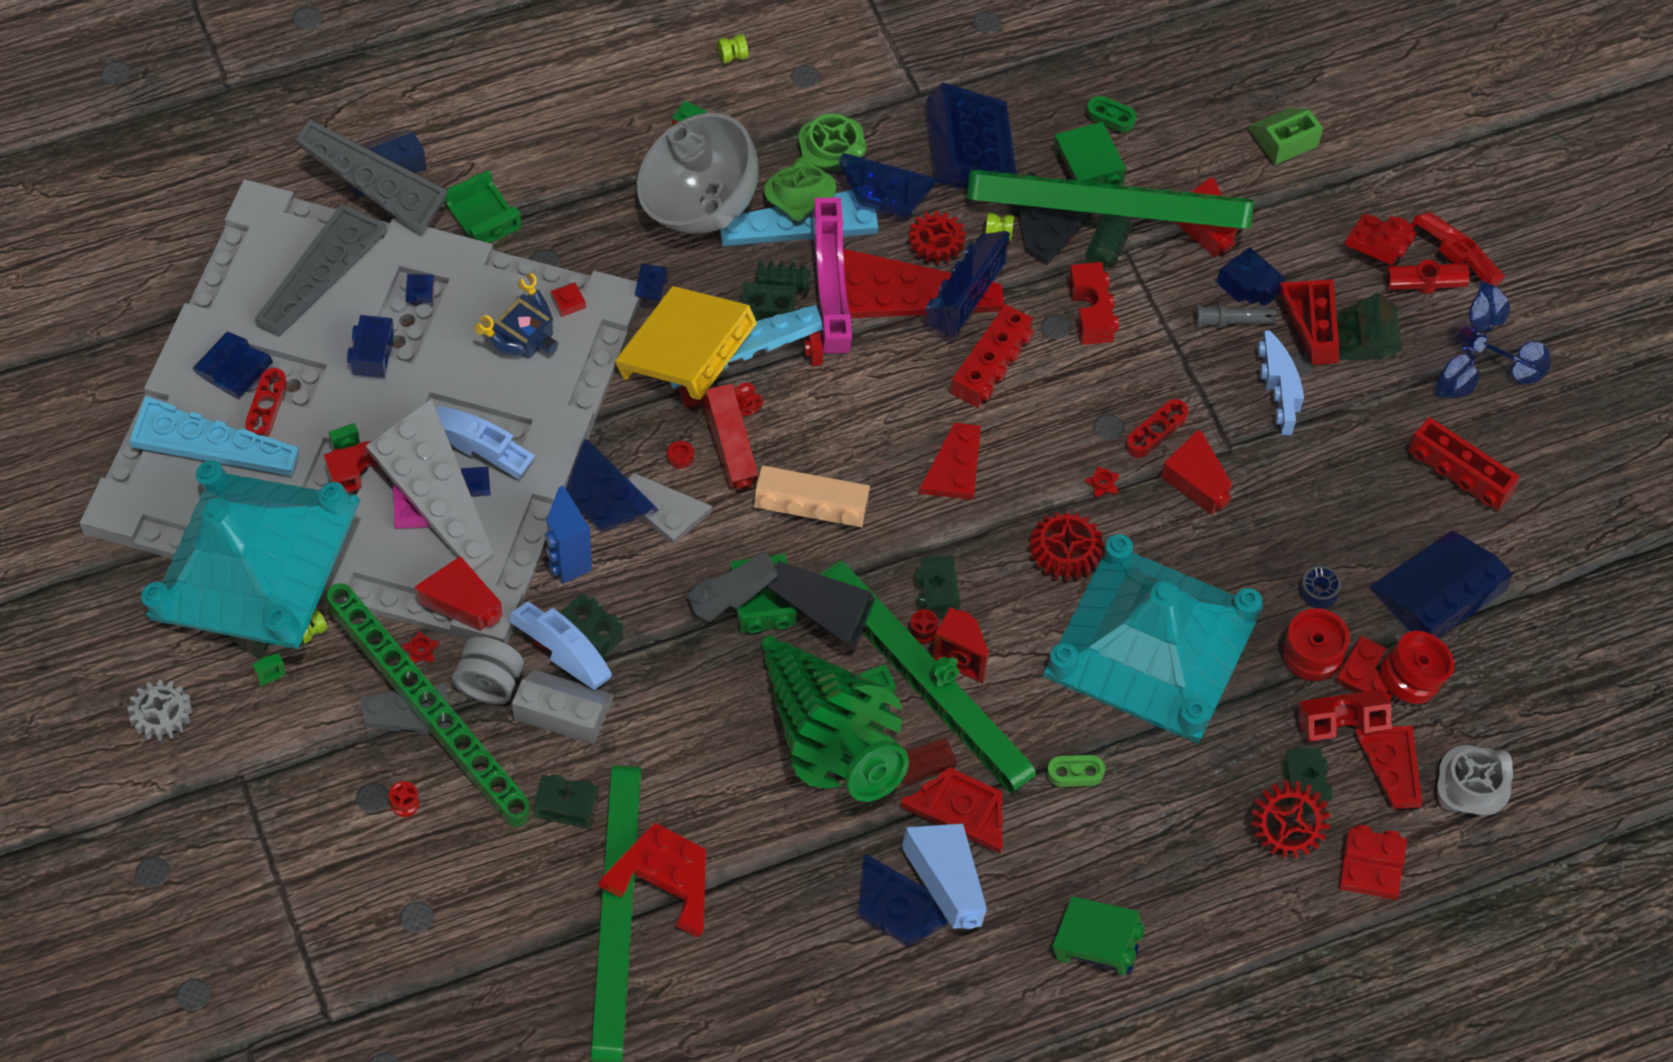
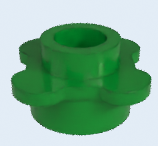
(945, 670)

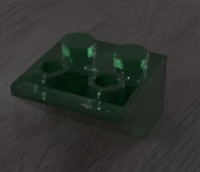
(1369, 329)

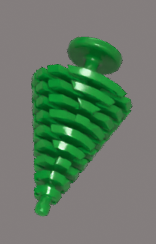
(835, 717)

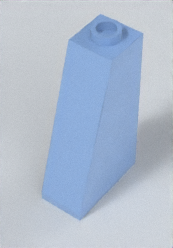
(948, 871)

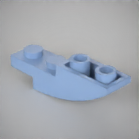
(1282, 378)
(485, 439)
(568, 644)

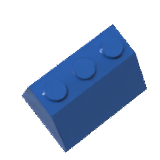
(567, 539)

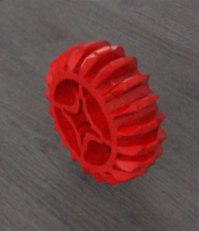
(1053, 554)
(1283, 832)

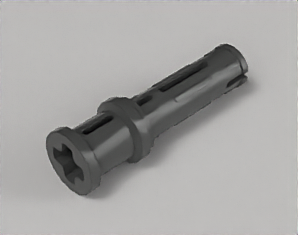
(1222, 315)

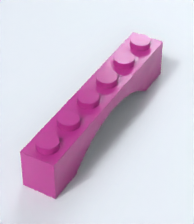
(830, 275)

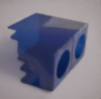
(1250, 278)

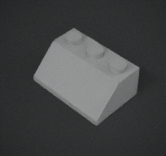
(561, 706)

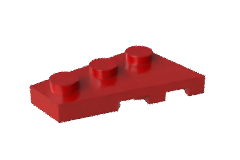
(955, 464)
(1394, 764)

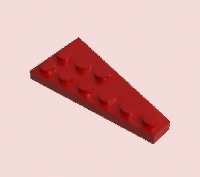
(899, 288)

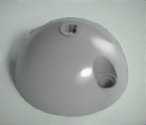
(704, 189)

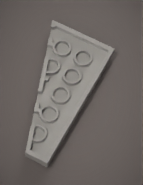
(426, 471)

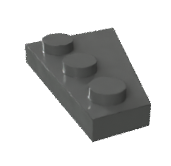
(392, 713)

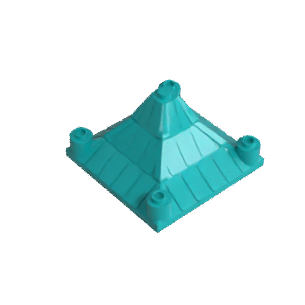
(253, 557)
(1154, 641)

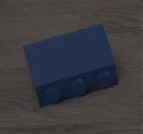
(400, 148)

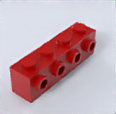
(992, 355)
(1463, 464)

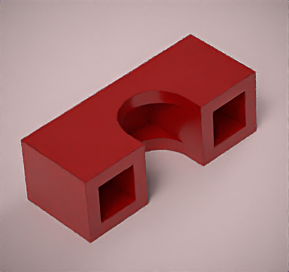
(1090, 284)
(347, 464)
(1363, 709)

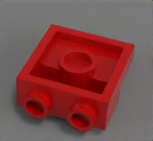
(1382, 239)
(1373, 862)

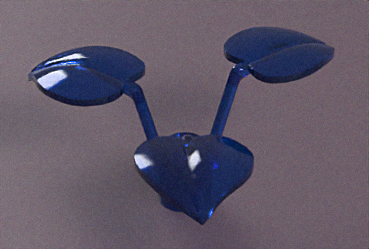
(1489, 310)

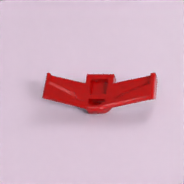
(1459, 247)

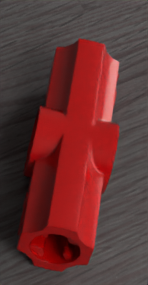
(1427, 276)

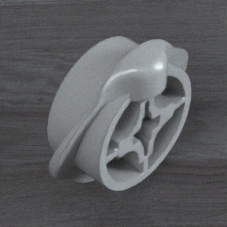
(1475, 789)

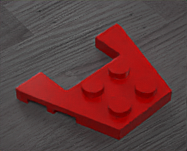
(670, 864)

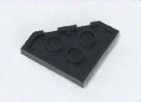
(1048, 229)

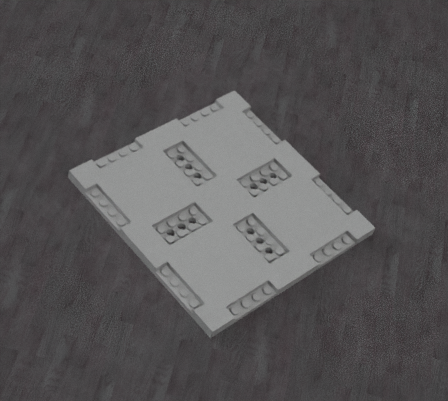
(538, 399)

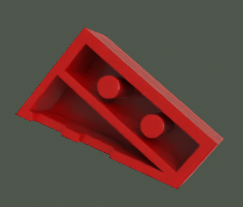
(1314, 317)

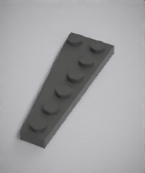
(386, 183)
(329, 255)

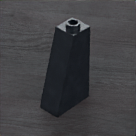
(826, 602)

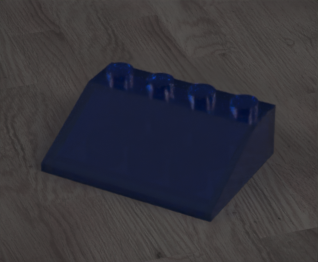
(968, 134)
(1443, 584)

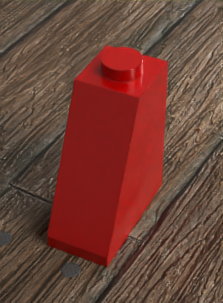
(1211, 237)
(1198, 474)
(460, 596)

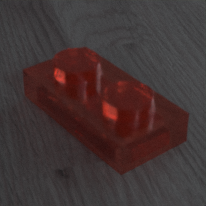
(929, 761)

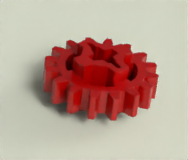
(936, 237)

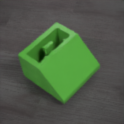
(1287, 133)

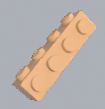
(811, 496)

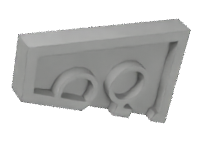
(676, 510)

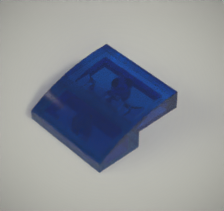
(232, 364)

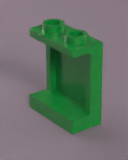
(1090, 154)
(482, 209)
(764, 608)
(1099, 934)

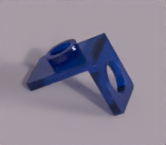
(651, 281)

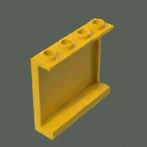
(687, 339)

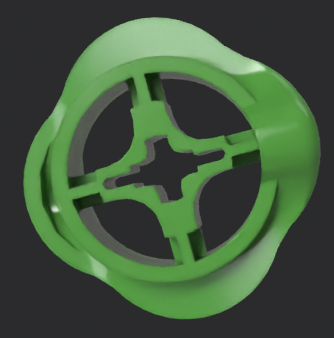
(830, 133)
(798, 186)

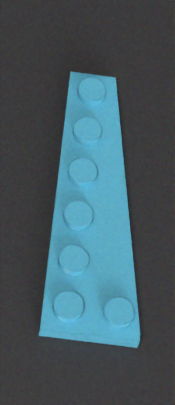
(777, 226)
(776, 331)
(179, 433)

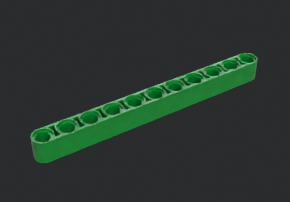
(1110, 199)
(948, 701)
(433, 715)
(616, 919)

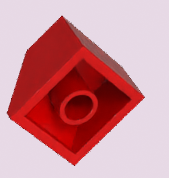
(962, 638)

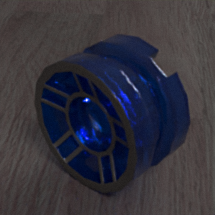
(1323, 578)

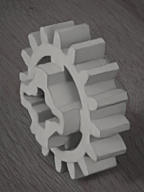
(145, 708)

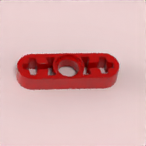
(263, 393)
(1155, 439)

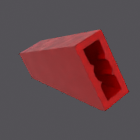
(730, 436)

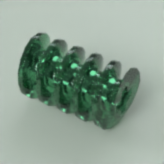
(1108, 240)
(784, 276)

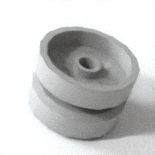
(488, 670)

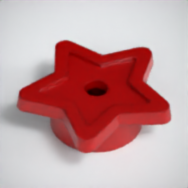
(1103, 475)
(424, 642)

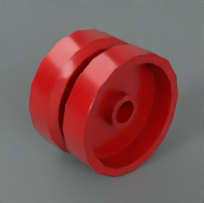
(1315, 644)
(1417, 667)

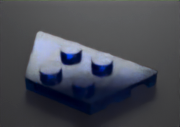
(885, 186)
(604, 491)
(897, 904)

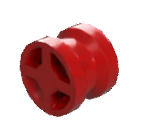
(747, 399)
(926, 620)
(399, 794)

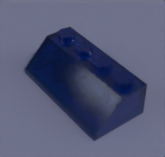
(968, 282)

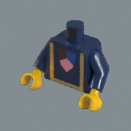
(523, 326)

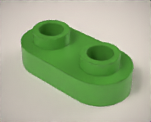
(1075, 770)

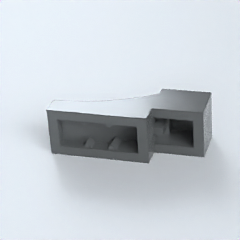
(732, 588)

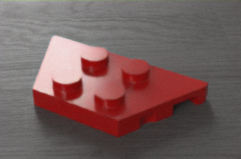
(961, 800)

